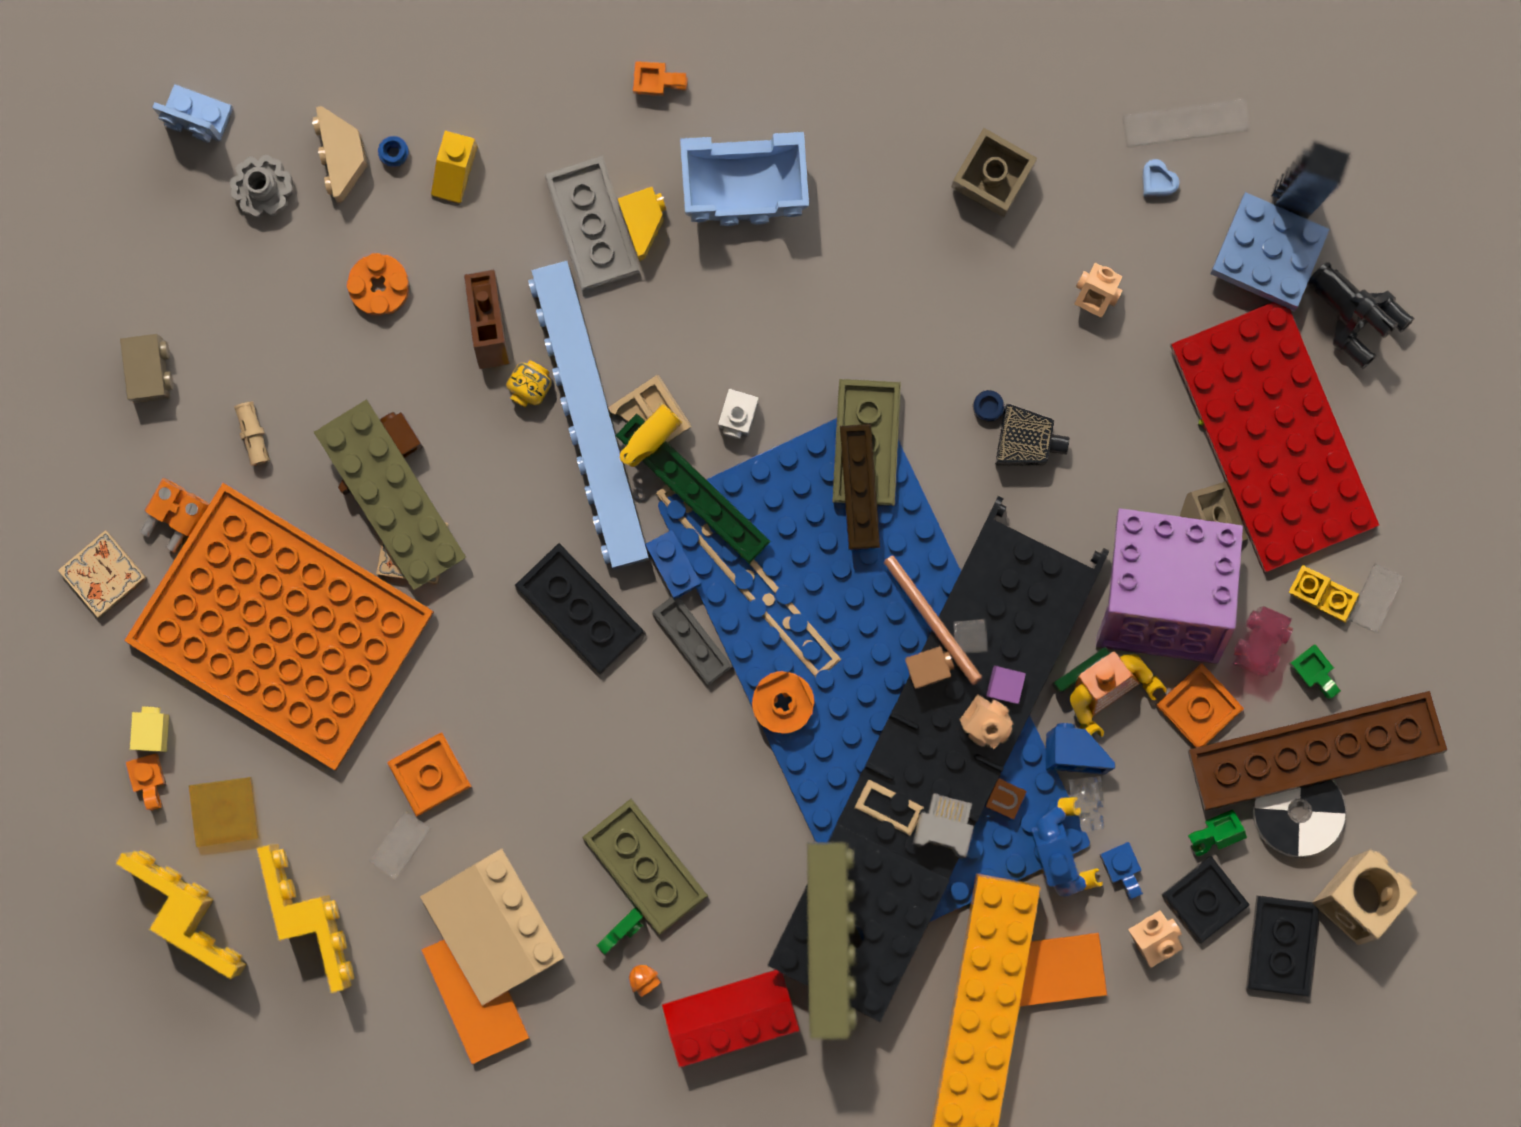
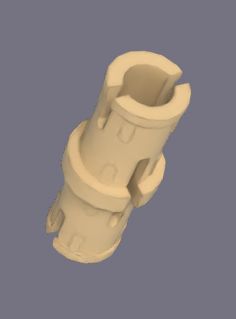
(252, 433)

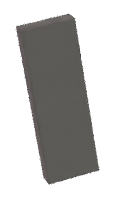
(692, 639)

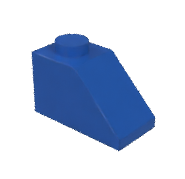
(1075, 751)

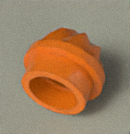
(643, 979)

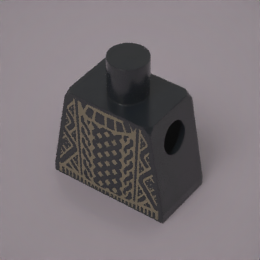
(1027, 438)

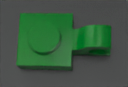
(1314, 668)
(1219, 830)

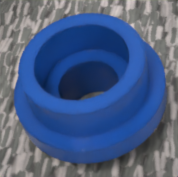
(386, 145)

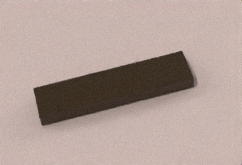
(859, 487)

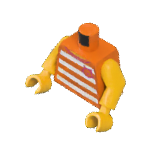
(1108, 682)

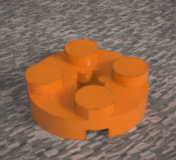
(378, 302)
(799, 709)

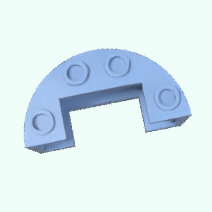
(744, 179)

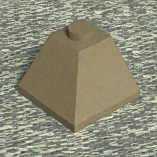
(1212, 504)

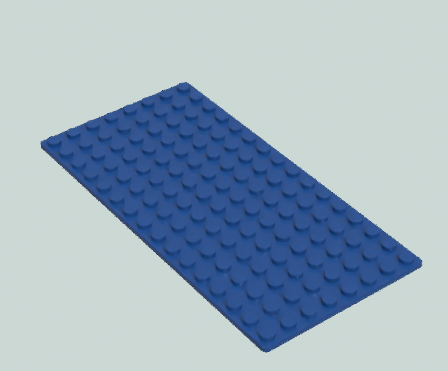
(865, 622)

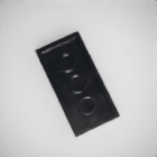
(579, 608)

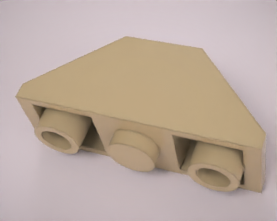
(341, 152)

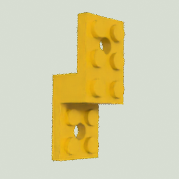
(182, 913)
(305, 916)

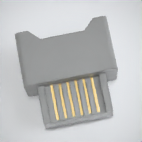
(945, 825)

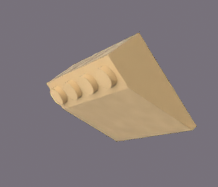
(492, 927)

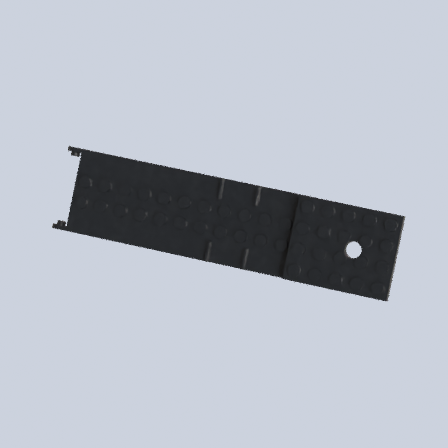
(1029, 609)

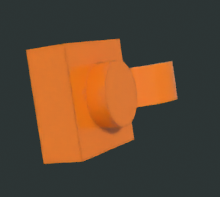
(652, 78)
(145, 776)

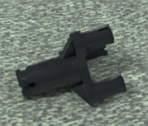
(1356, 310)

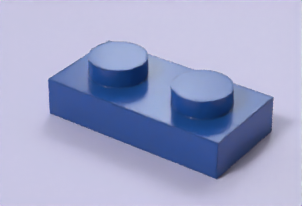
(673, 564)

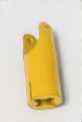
(650, 435)

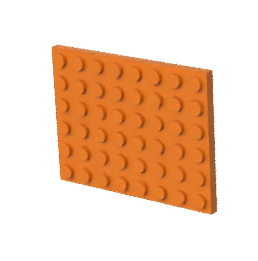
(279, 626)

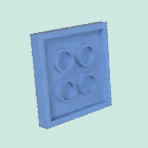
(1269, 251)

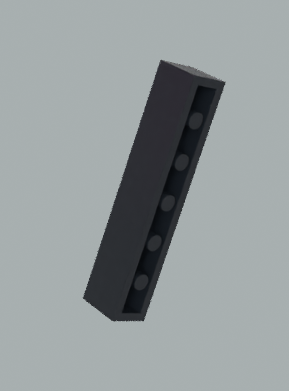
(1310, 179)

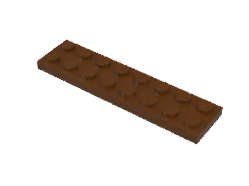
(1317, 750)

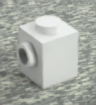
(738, 413)

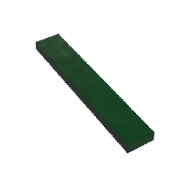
(701, 496)

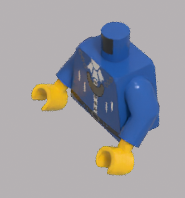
(1057, 854)

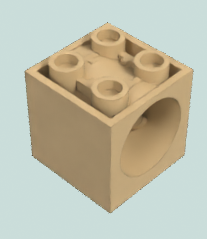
(1341, 908)

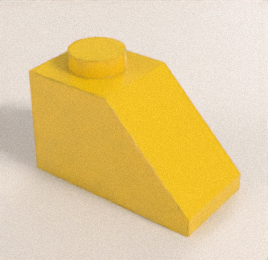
(453, 166)
(643, 218)

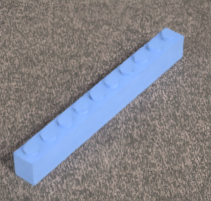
(589, 415)

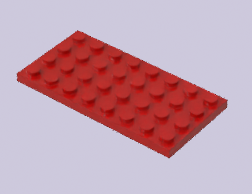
(1274, 435)

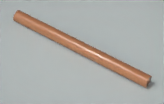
(933, 620)

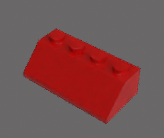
(730, 1017)

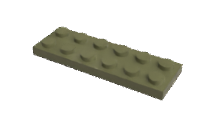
(390, 494)

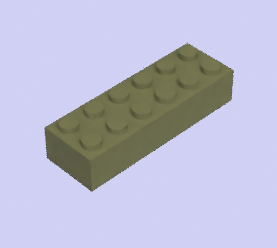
(828, 940)

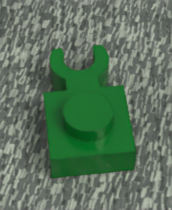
(628, 925)

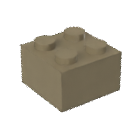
(993, 172)

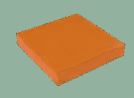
(1199, 706)
(429, 774)

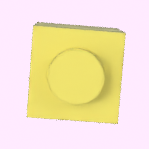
(149, 730)

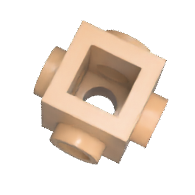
(1098, 289)
(987, 722)
(1156, 938)

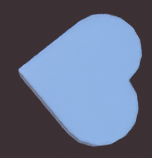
(1158, 180)

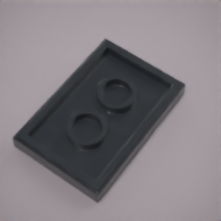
(1282, 946)

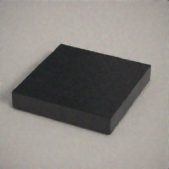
(1205, 899)

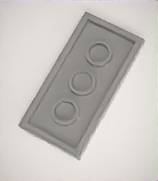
(592, 223)

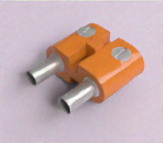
(175, 507)

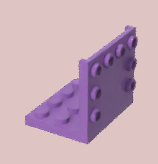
(1172, 586)

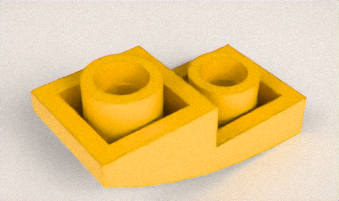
(1323, 594)

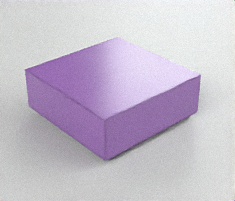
(1006, 684)

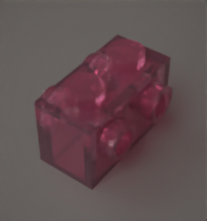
(1262, 641)

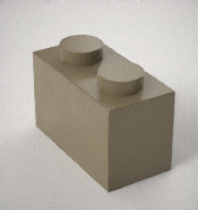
(146, 368)

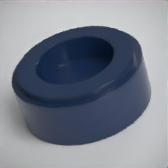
(988, 406)

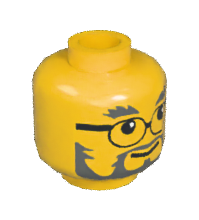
(529, 384)

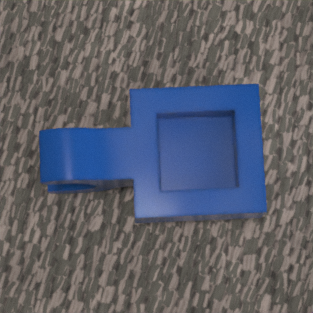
(1122, 864)

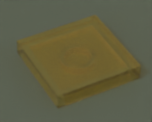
(223, 811)

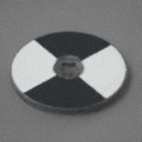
(1314, 831)

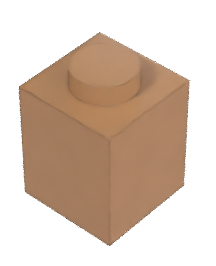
(929, 667)

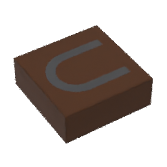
(1005, 798)

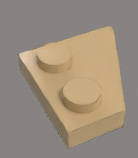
(646, 401)

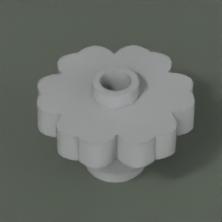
(269, 198)

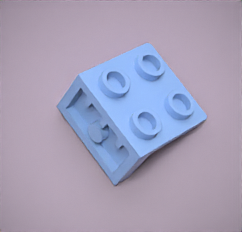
(194, 112)

